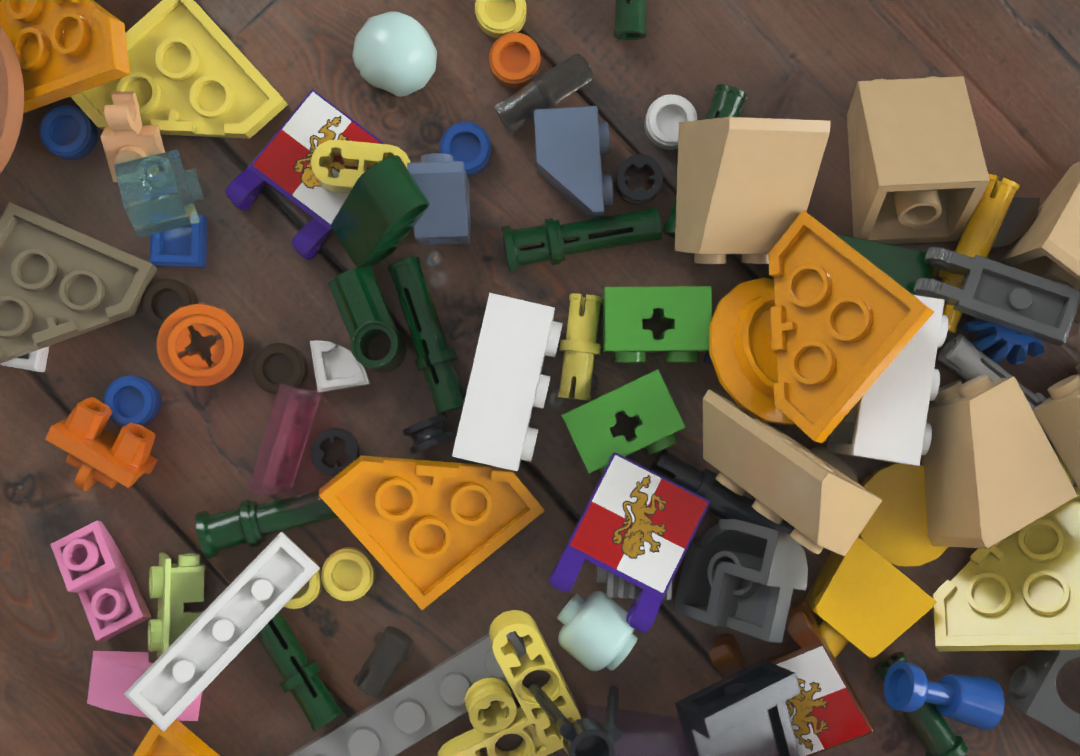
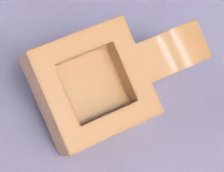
(125, 135)

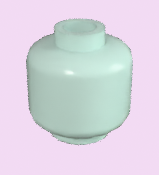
(596, 631)

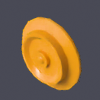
(743, 348)

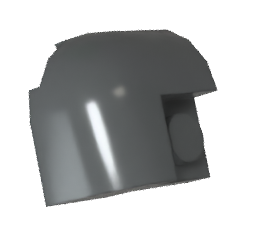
(742, 578)

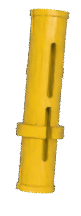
(980, 233)

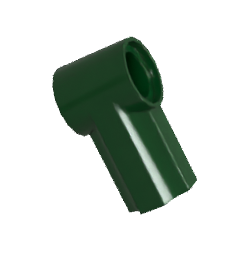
(367, 316)

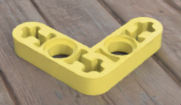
(531, 722)

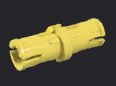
(580, 347)

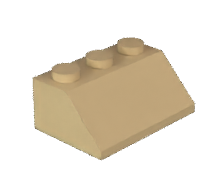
(784, 478)

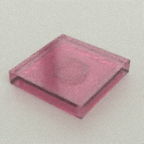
(284, 440)

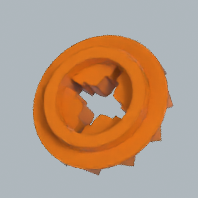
(193, 367)

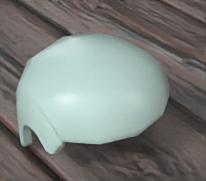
(395, 53)

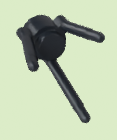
(584, 735)

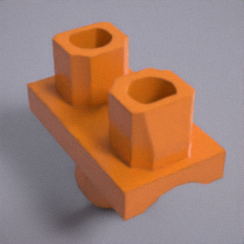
(99, 452)

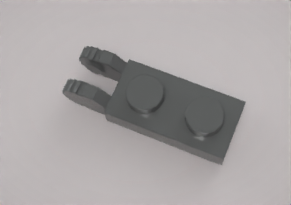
(1003, 295)

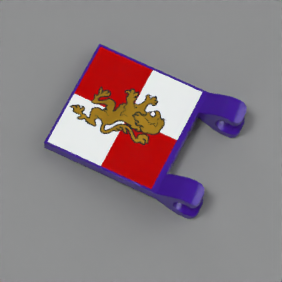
(288, 169)
(636, 530)

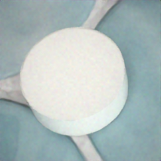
(664, 117)

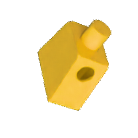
(864, 601)

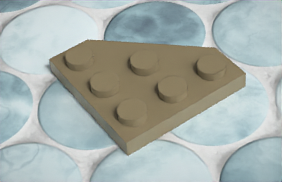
(60, 283)

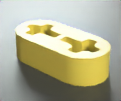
(354, 154)

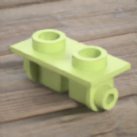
(173, 587)

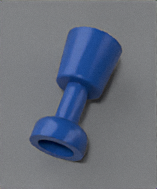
(962, 698)

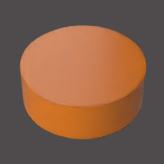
(514, 60)

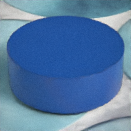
(68, 132)
(468, 144)
(132, 400)

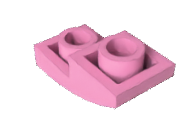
(103, 580)
(114, 674)

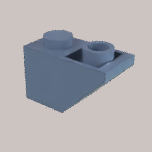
(569, 156)
(448, 192)

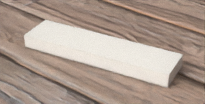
(221, 631)

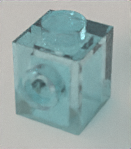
(159, 193)

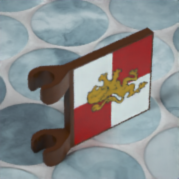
(827, 707)

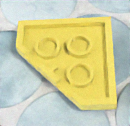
(188, 78)
(1017, 590)

